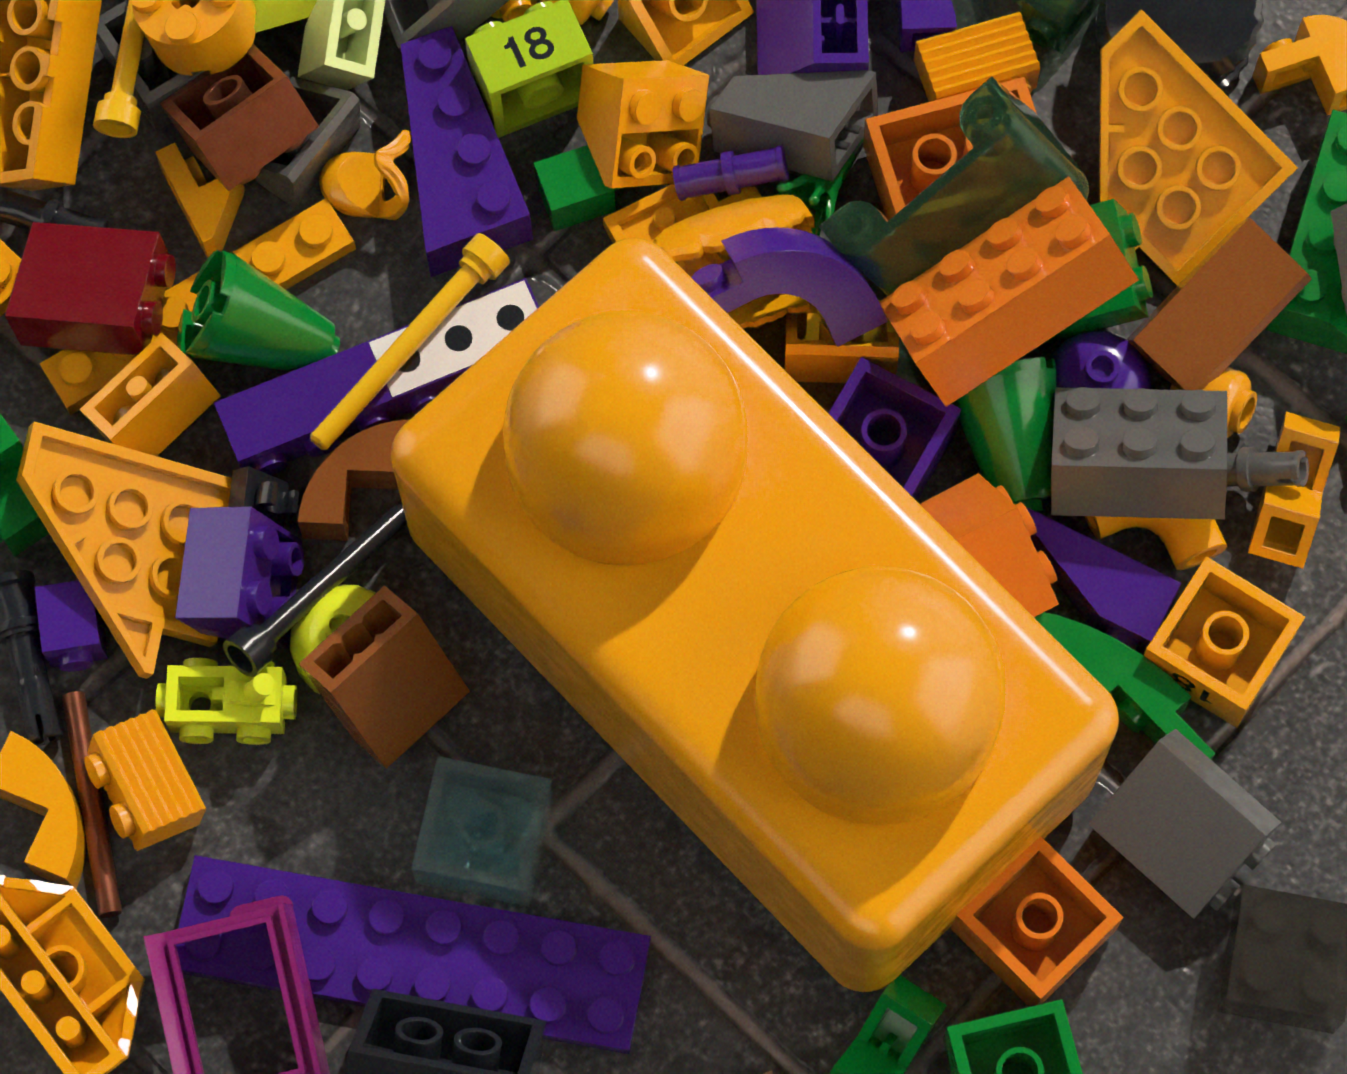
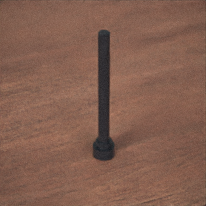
(252, 646)

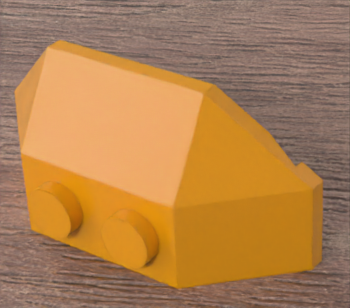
(67, 976)

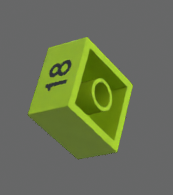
(529, 65)

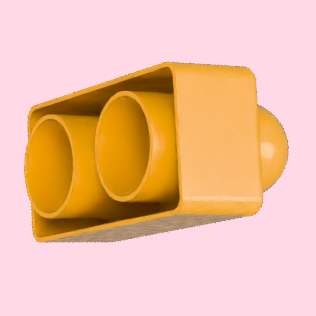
(751, 612)

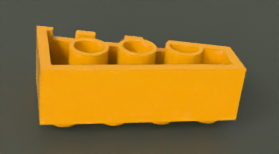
(44, 89)

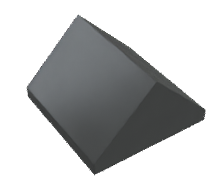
(338, 117)

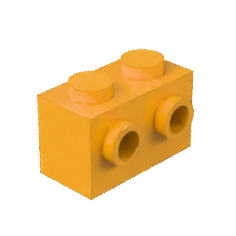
(151, 399)

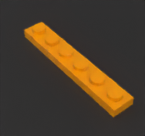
(282, 254)

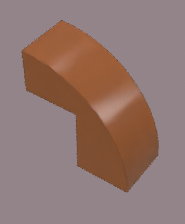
(355, 463)

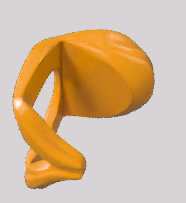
(357, 181)

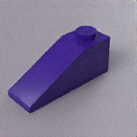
(1106, 586)

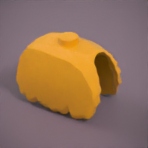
(699, 243)

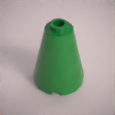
(251, 319)
(1012, 429)

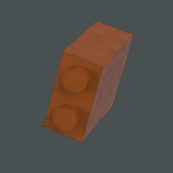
(384, 676)

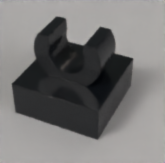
(263, 493)

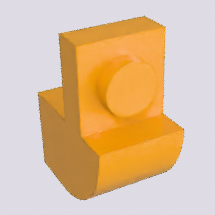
(1315, 54)

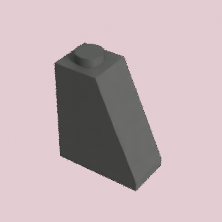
(809, 114)

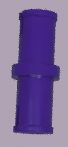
(730, 173)

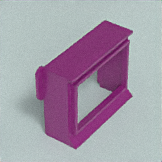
(291, 971)

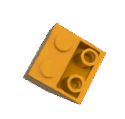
(642, 119)

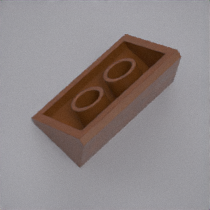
(1219, 308)

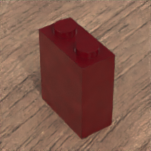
(90, 288)

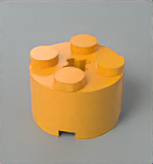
(197, 32)

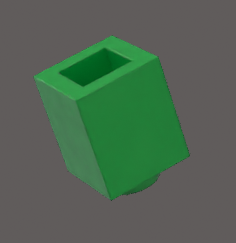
(572, 188)

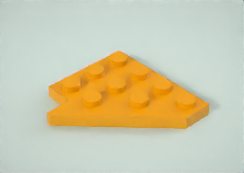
(1177, 149)
(120, 529)

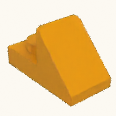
(206, 205)

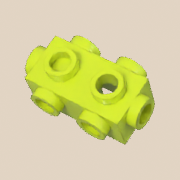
(239, 703)

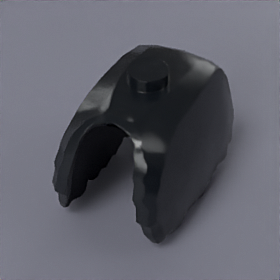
(1210, 32)

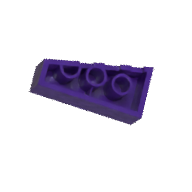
(457, 155)

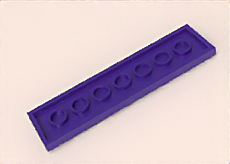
(426, 947)

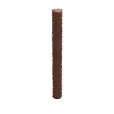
(91, 808)

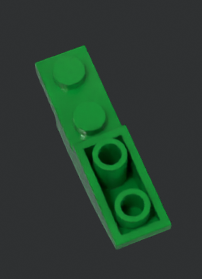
(1143, 692)

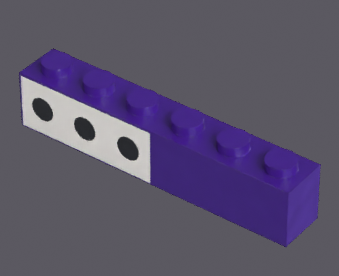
(276, 417)

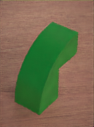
(892, 1031)

